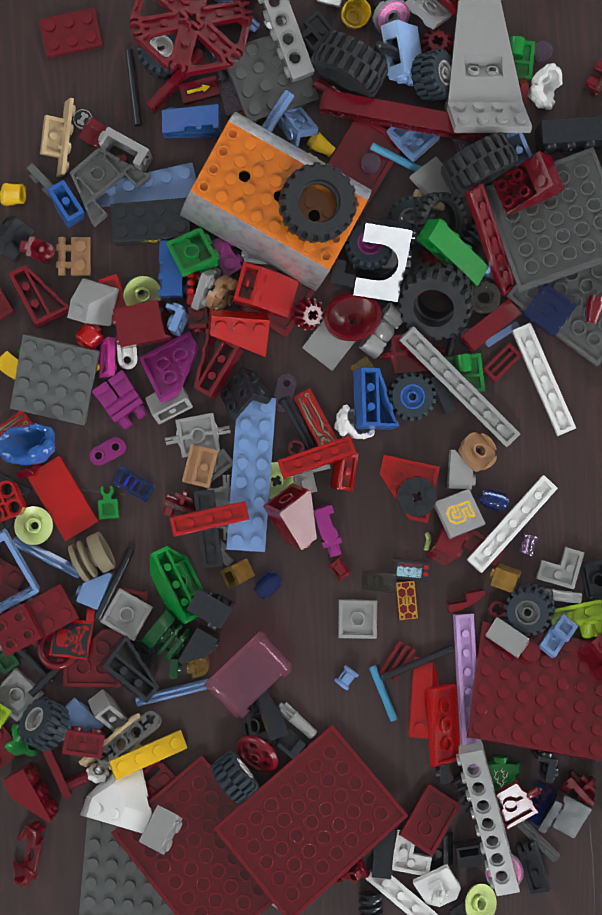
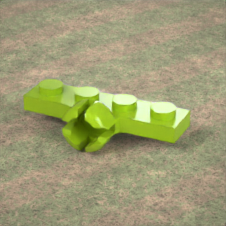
(585, 615)

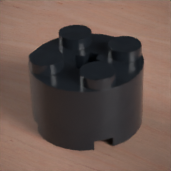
(427, 494)

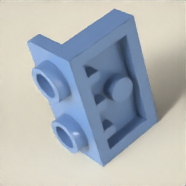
(297, 124)
(178, 320)

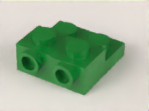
(193, 252)

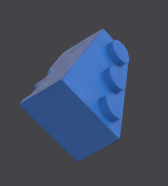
(192, 122)
(171, 281)
(371, 401)

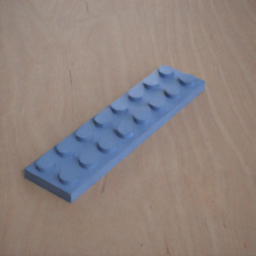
(252, 474)

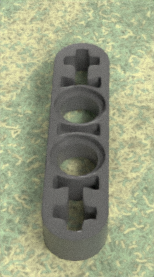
(127, 735)

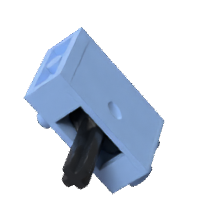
(400, 47)

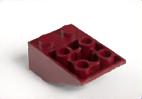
(528, 183)
(29, 791)

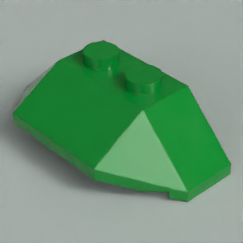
(174, 581)

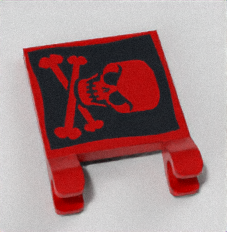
(74, 638)

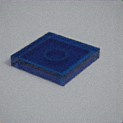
(549, 310)

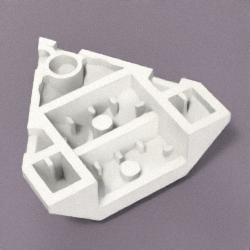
(120, 802)

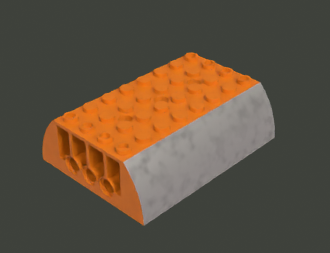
(247, 211)

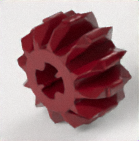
(438, 37)
(310, 320)

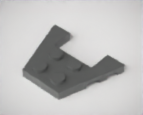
(99, 174)

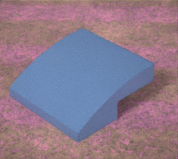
(412, 143)
(81, 716)

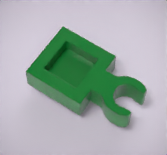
(108, 507)

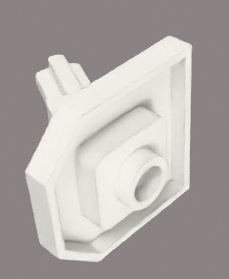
(438, 886)

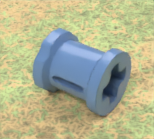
(346, 677)

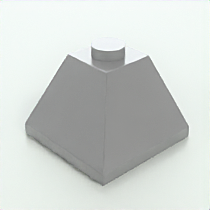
(93, 303)

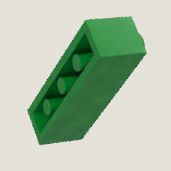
(452, 250)

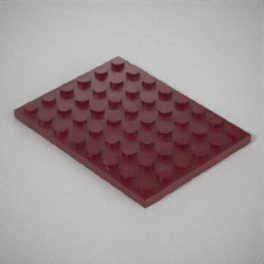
(539, 703)
(310, 823)
(199, 869)

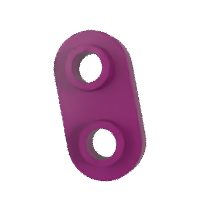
(107, 451)

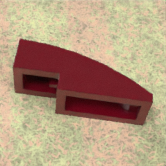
(490, 325)

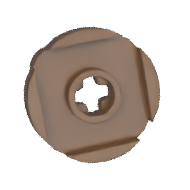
(222, 294)
(471, 457)

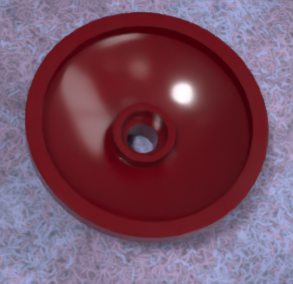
(351, 309)

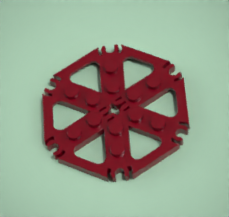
(189, 31)

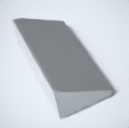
(507, 637)

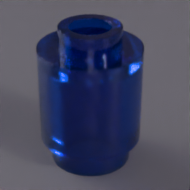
(494, 500)
(267, 585)

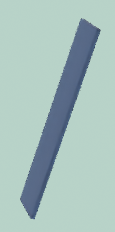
(502, 334)

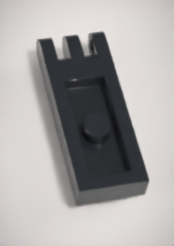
(533, 867)

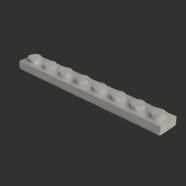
(459, 386)

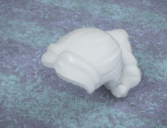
(544, 85)
(346, 425)

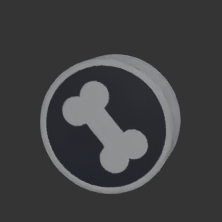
(81, 117)

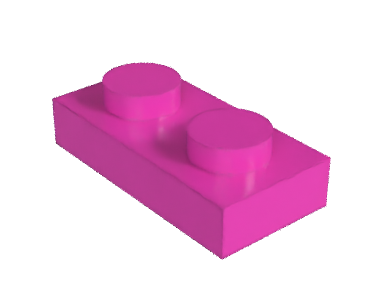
(107, 358)

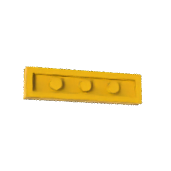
(147, 754)

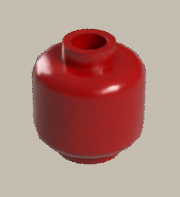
(89, 336)

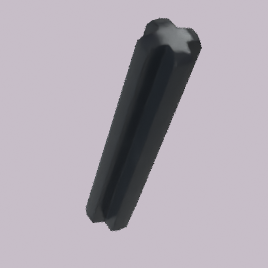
(298, 422)

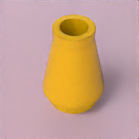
(320, 144)

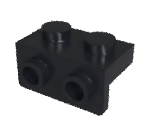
(11, 236)
(548, 766)

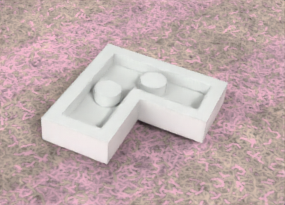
(407, 860)

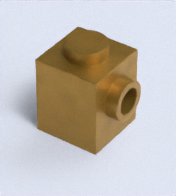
(237, 573)
(505, 577)

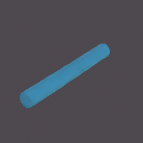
(395, 157)
(383, 693)

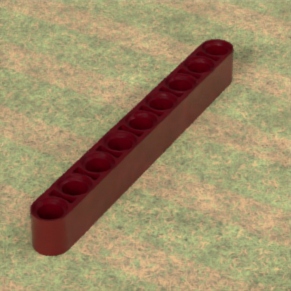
(392, 115)

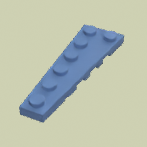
(164, 184)

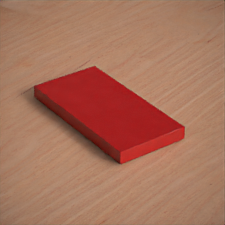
(63, 498)
(443, 723)

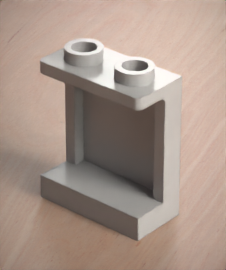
(113, 138)

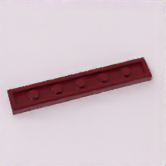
(490, 238)

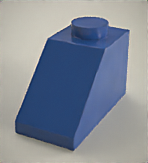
(66, 204)

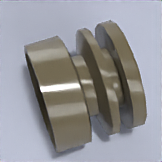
(88, 558)

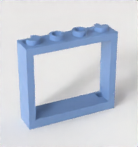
(27, 593)

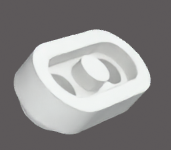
(128, 352)

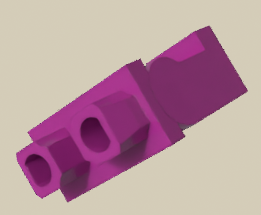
(120, 407)
(328, 531)

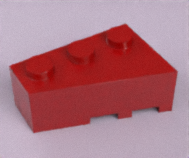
(241, 328)

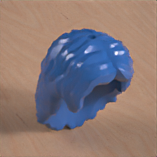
(27, 444)

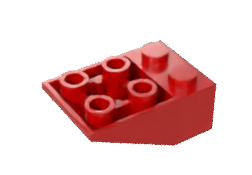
(265, 290)

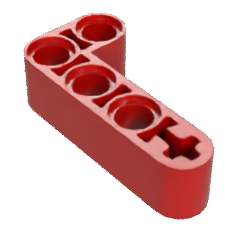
(8, 500)

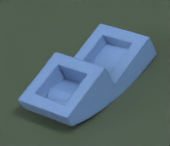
(557, 635)

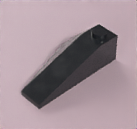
(264, 720)

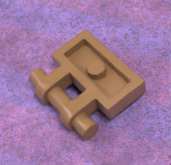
(80, 256)

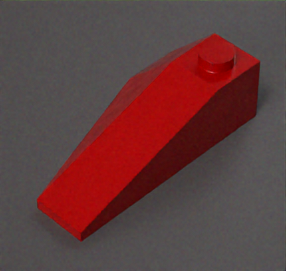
(422, 678)

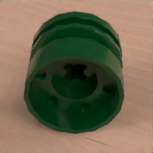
(166, 635)

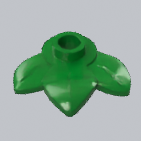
(17, 746)

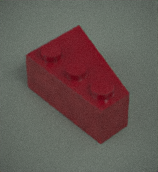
(38, 299)
(216, 365)

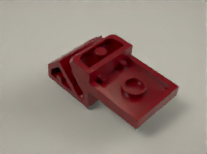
(35, 619)

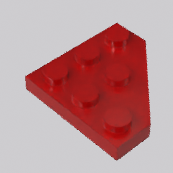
(397, 470)

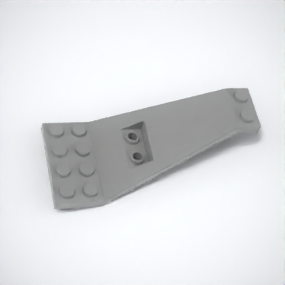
(483, 74)

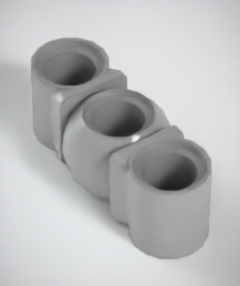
(375, 343)

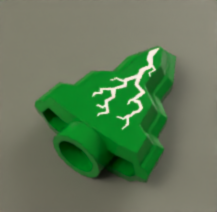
(502, 770)

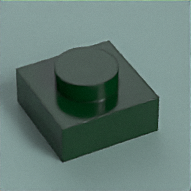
(8, 663)
(175, 667)

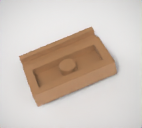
(200, 466)

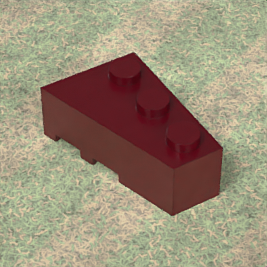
(447, 549)

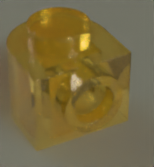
(198, 667)

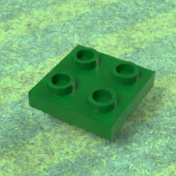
(523, 56)
(470, 368)

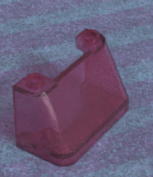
(248, 675)

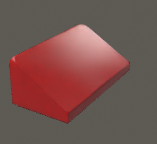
(344, 473)

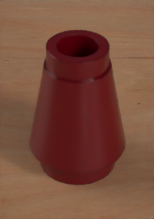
(593, 309)

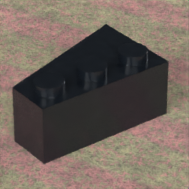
(211, 608)
(128, 670)

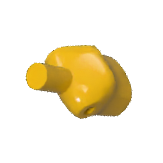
(12, 194)

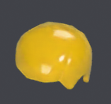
(356, 13)

